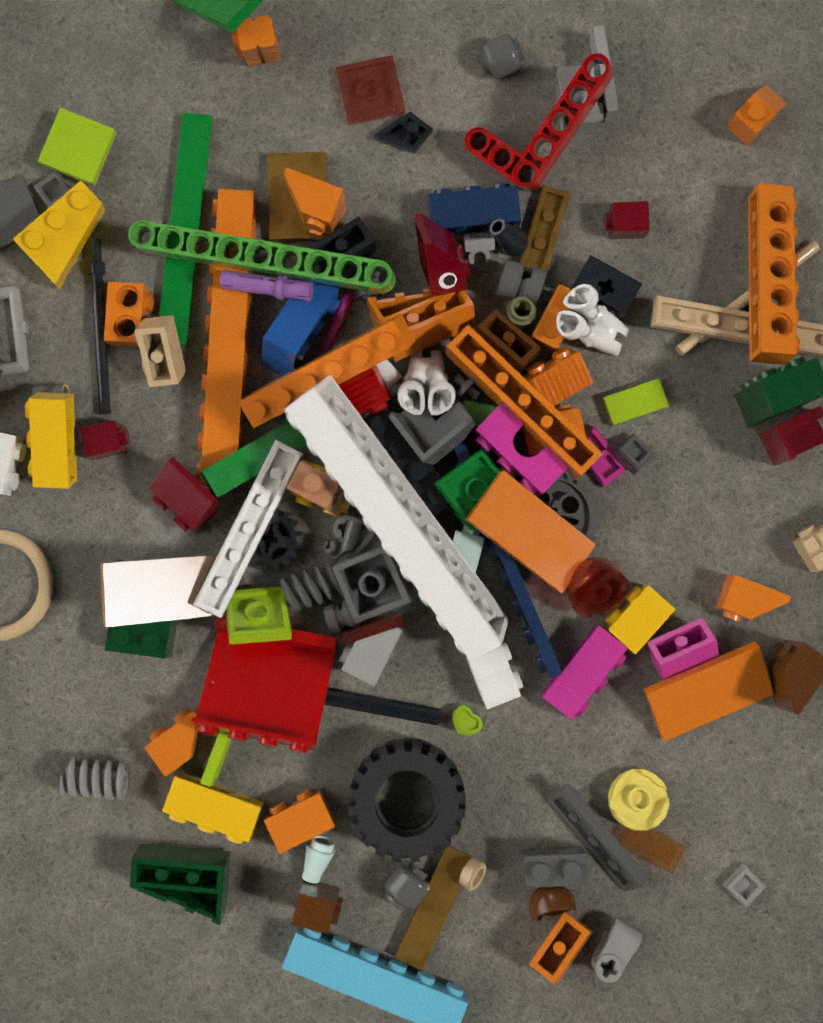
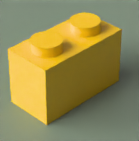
(638, 618)

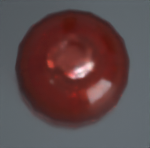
(596, 587)

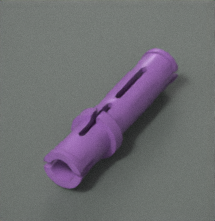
(273, 286)

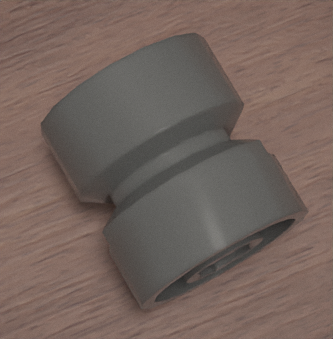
(521, 282)

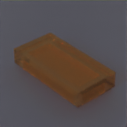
(653, 847)

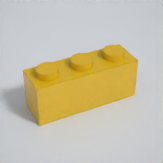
(52, 440)
(213, 808)

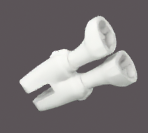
(601, 325)
(426, 373)

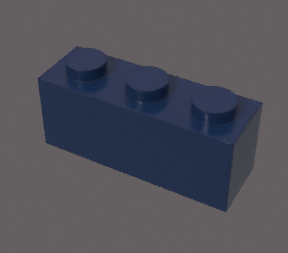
(474, 208)

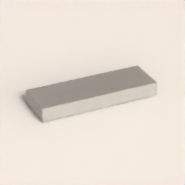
(599, 44)

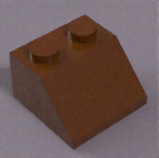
(794, 674)

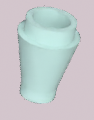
(317, 857)

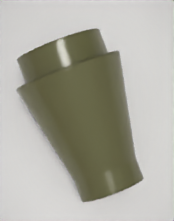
(521, 311)

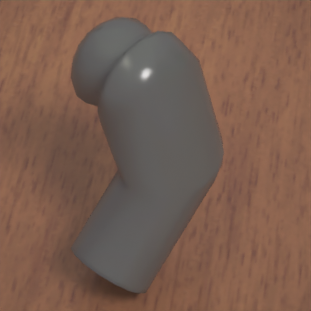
(345, 544)

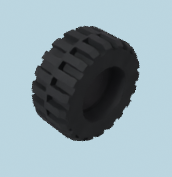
(398, 840)

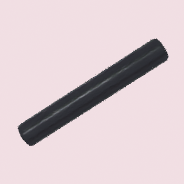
(383, 707)

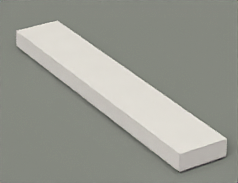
(248, 529)

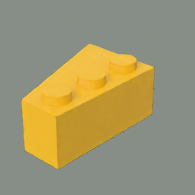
(61, 232)

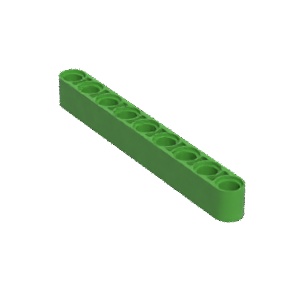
(249, 249)

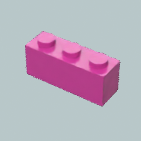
(585, 672)

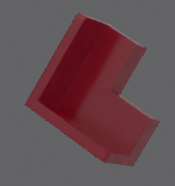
(793, 436)

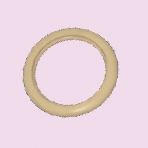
(45, 584)

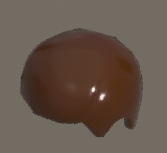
(550, 902)

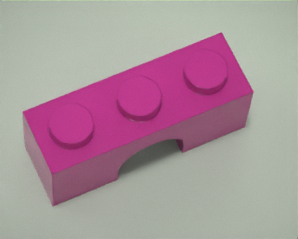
(498, 434)

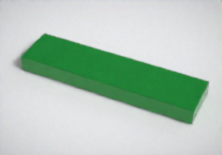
(249, 459)

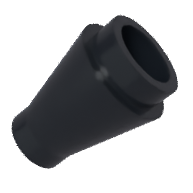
(509, 237)

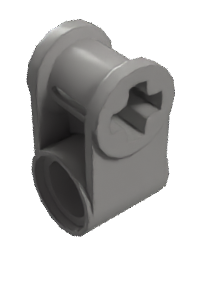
(616, 946)

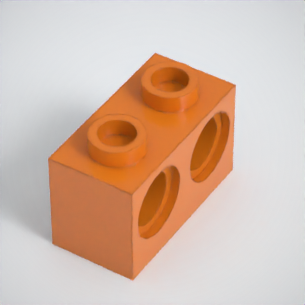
(120, 316)

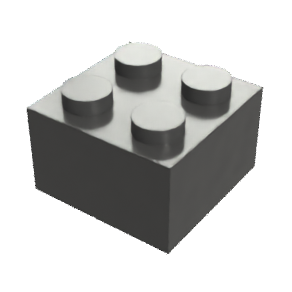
(373, 583)

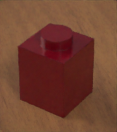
(627, 220)
(104, 440)

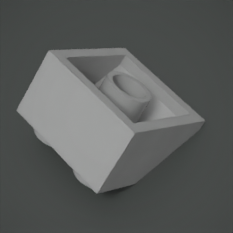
(369, 655)

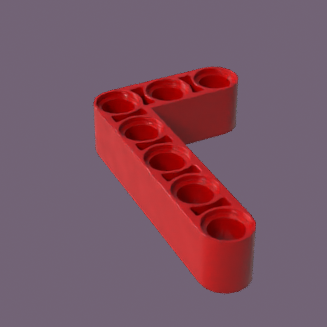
(547, 132)

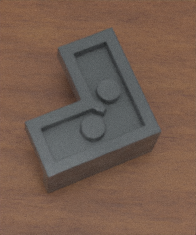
(432, 437)

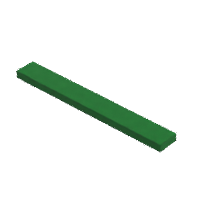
(187, 213)

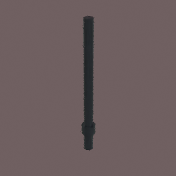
(97, 269)

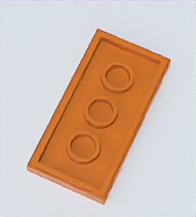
(530, 531)
(709, 691)

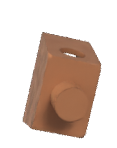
(316, 487)

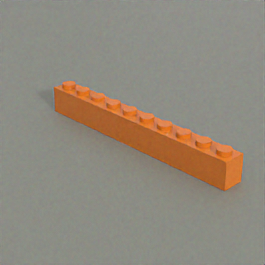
(228, 339)

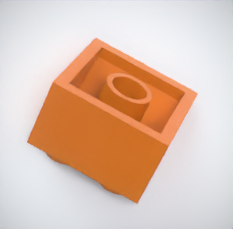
(317, 203)

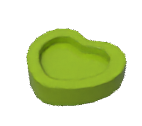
(466, 722)

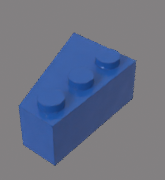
(296, 329)

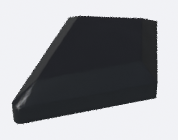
(405, 133)

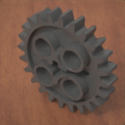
(565, 488)

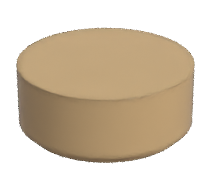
(472, 874)

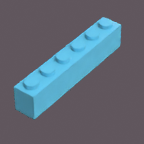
(374, 979)

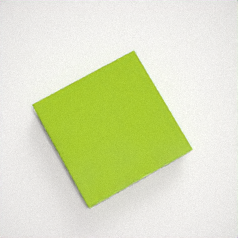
(77, 146)
(258, 616)

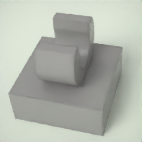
(478, 242)

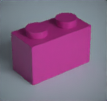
(683, 648)

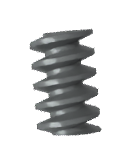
(311, 587)

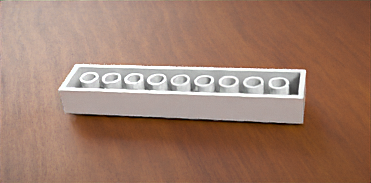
(398, 518)

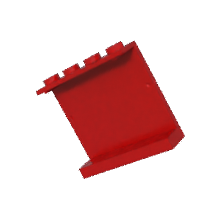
(267, 689)

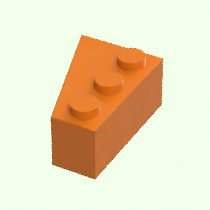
(427, 317)

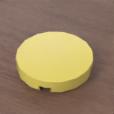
(638, 799)

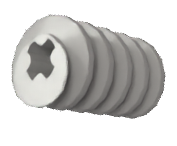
(94, 780)

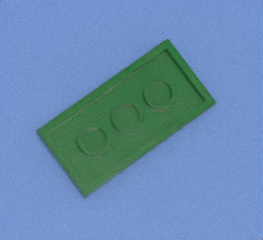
(222, 13)

